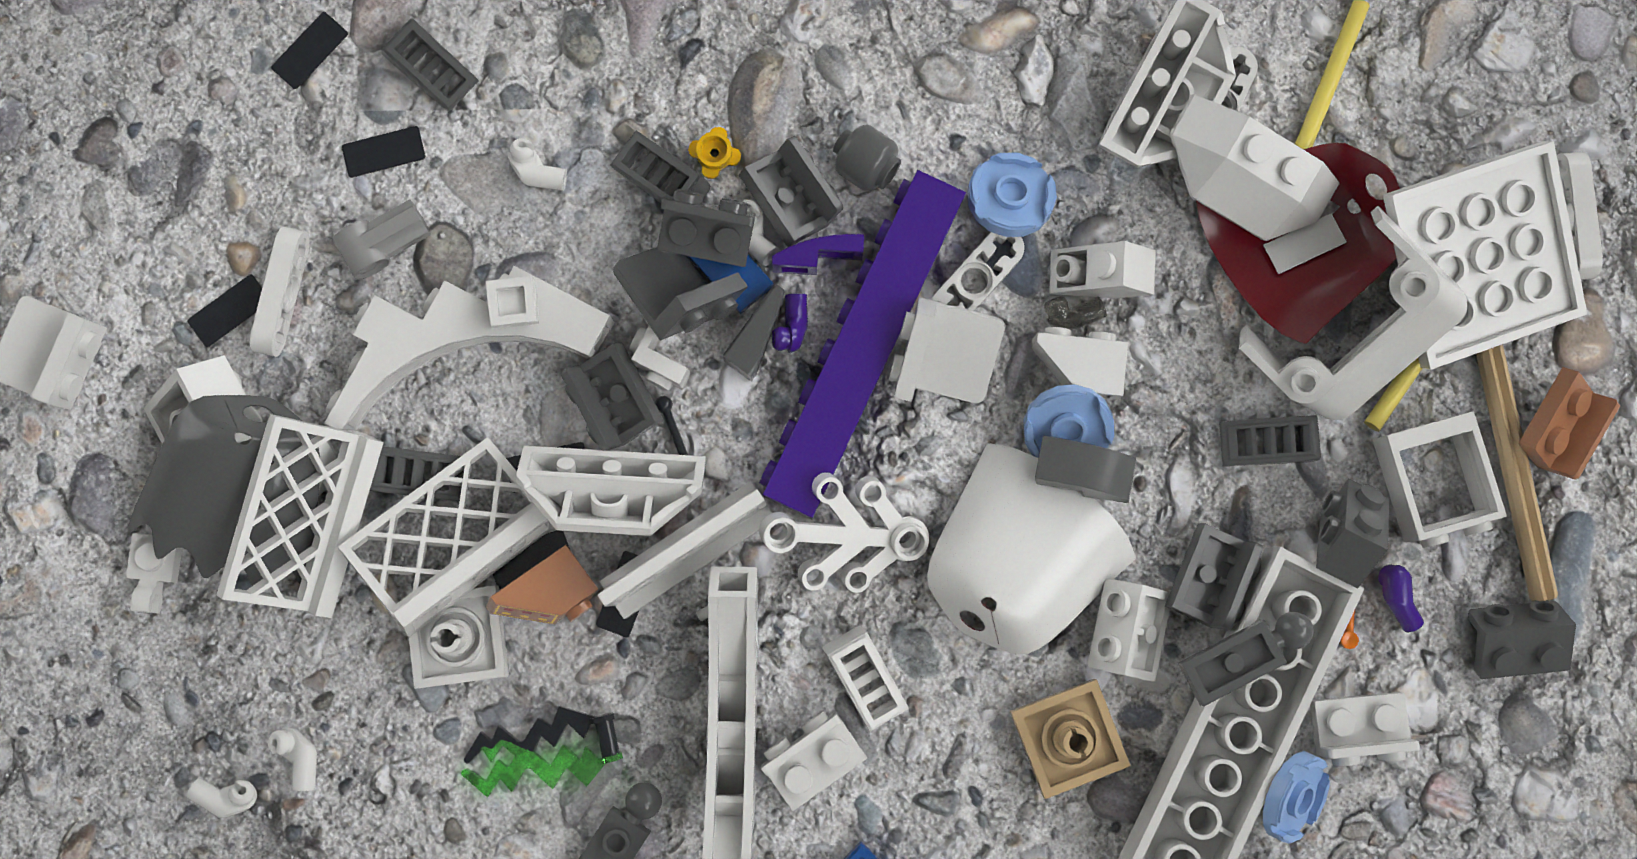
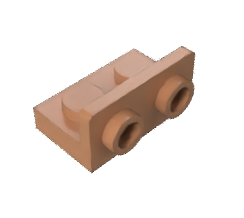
(1568, 425)

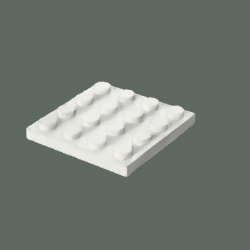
(1503, 241)

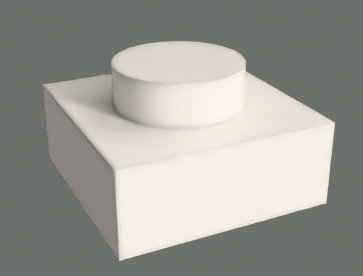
(512, 302)

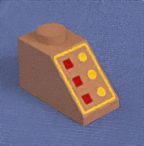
(547, 591)

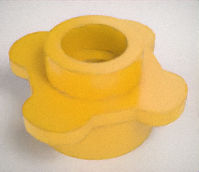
(717, 140)

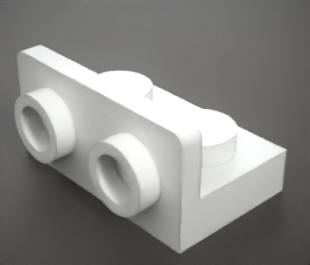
(1129, 630)
(1362, 727)
(813, 759)

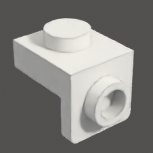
(661, 370)

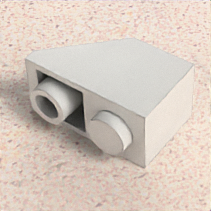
(1103, 270)
(1083, 361)

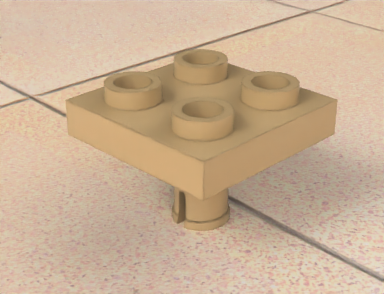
(1070, 738)

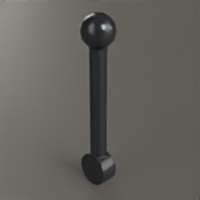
(664, 406)

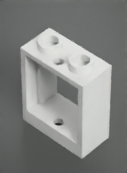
(1476, 472)

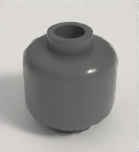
(866, 158)

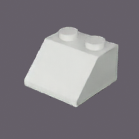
(191, 383)

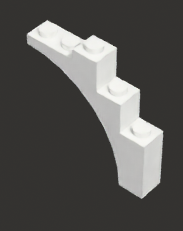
(452, 322)
(731, 713)

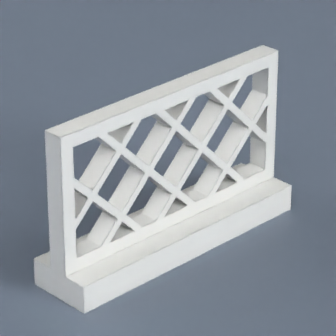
(337, 522)
(685, 551)
(463, 572)

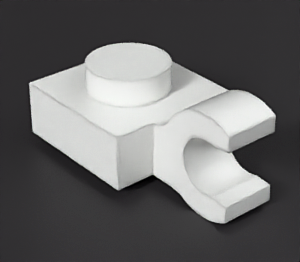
(150, 573)

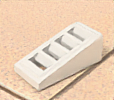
(846, 644)

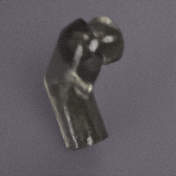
(1074, 317)

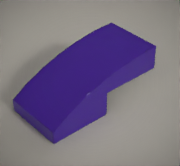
(804, 256)

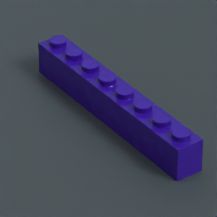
(864, 343)

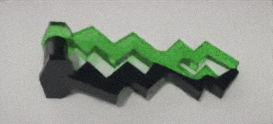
(527, 757)

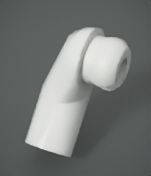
(299, 753)
(223, 802)

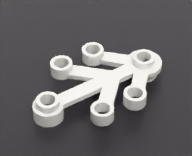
(851, 536)

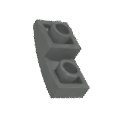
(1087, 468)

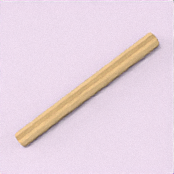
(1517, 474)

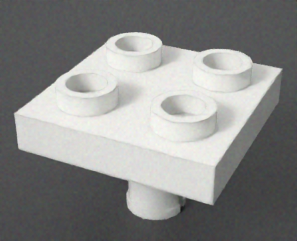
(460, 644)

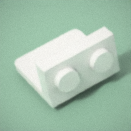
(48, 351)
(946, 352)

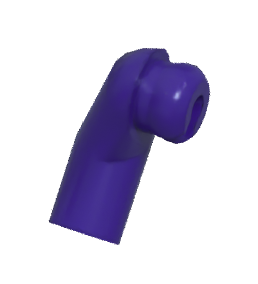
(796, 323)
(1398, 595)

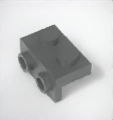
(792, 192)
(611, 397)
(1214, 577)
(1522, 639)

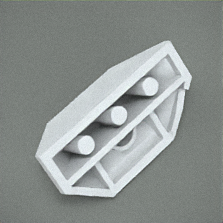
(1183, 59)
(1249, 170)
(609, 488)

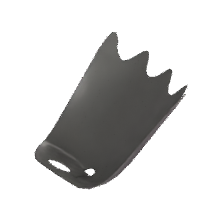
(204, 478)

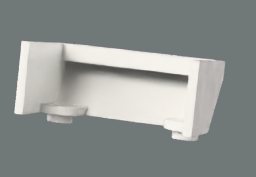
(1428, 310)

